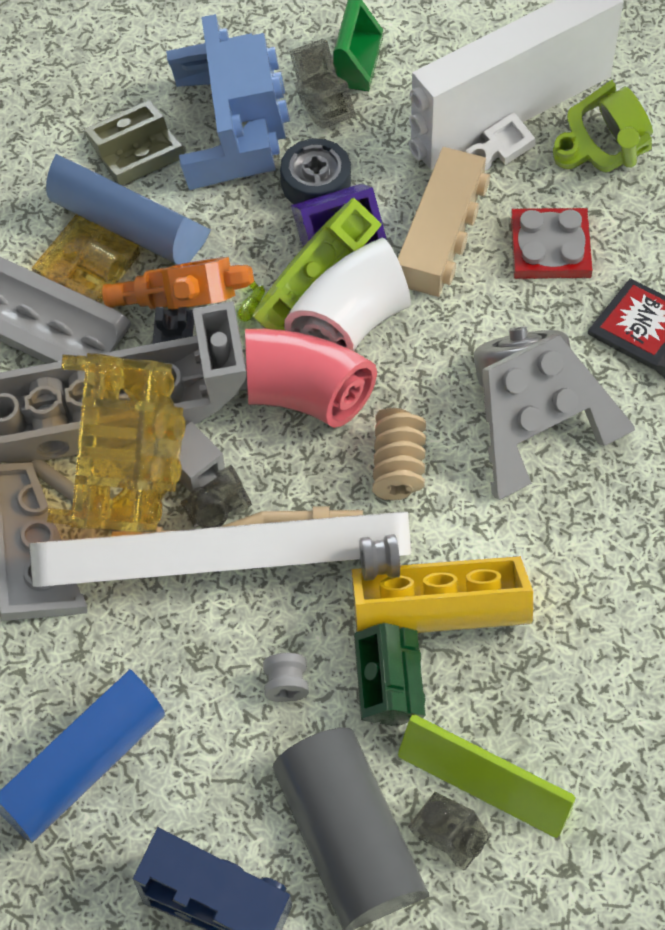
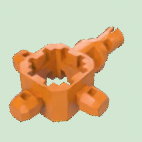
(181, 285)

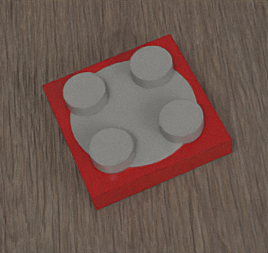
(551, 243)

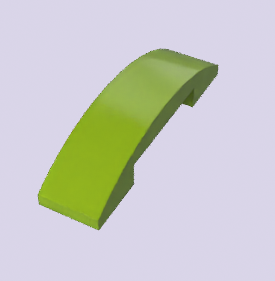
(337, 238)

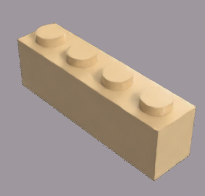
(442, 219)

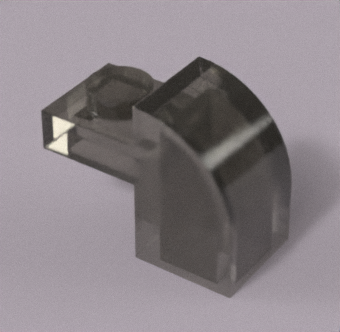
(318, 86)

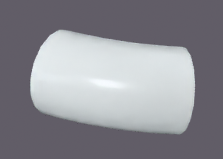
(352, 296)

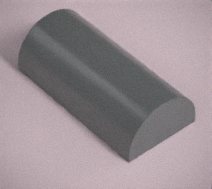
(348, 828)

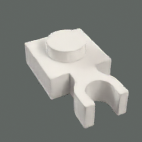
(504, 140)

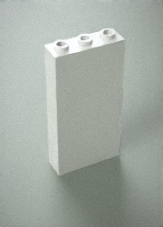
(510, 71)

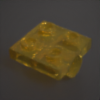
(87, 258)

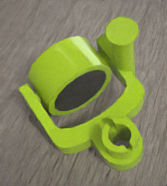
(625, 121)

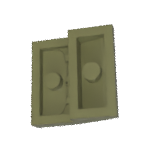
(134, 143)

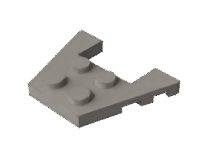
(535, 393)

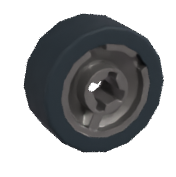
(313, 157)

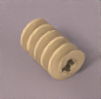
(398, 454)

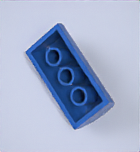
(79, 756)

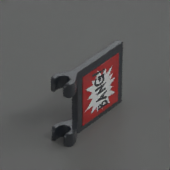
(635, 325)

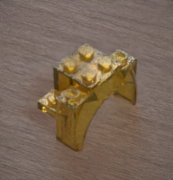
(124, 444)

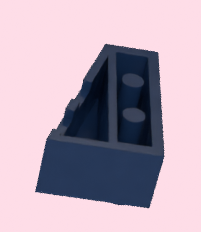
(207, 889)

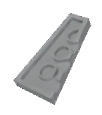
(25, 522)

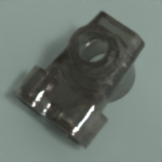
(210, 504)

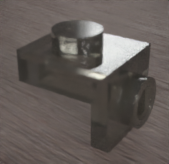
(450, 829)

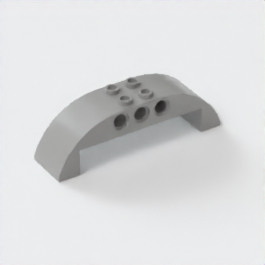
(45, 402)

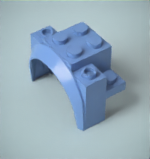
(242, 91)

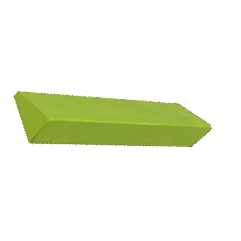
(486, 776)

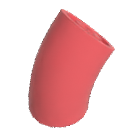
(307, 375)

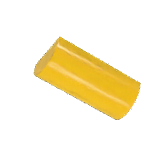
(446, 596)

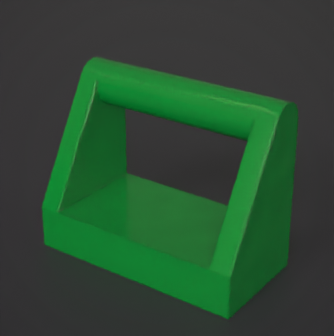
(357, 46)

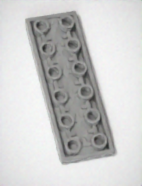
(53, 319)

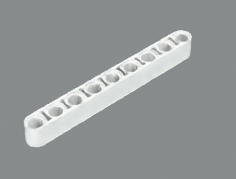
(212, 549)

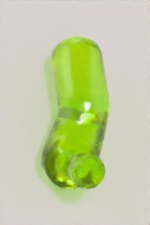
(251, 303)

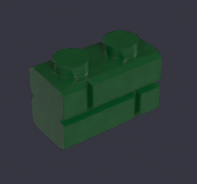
(389, 674)

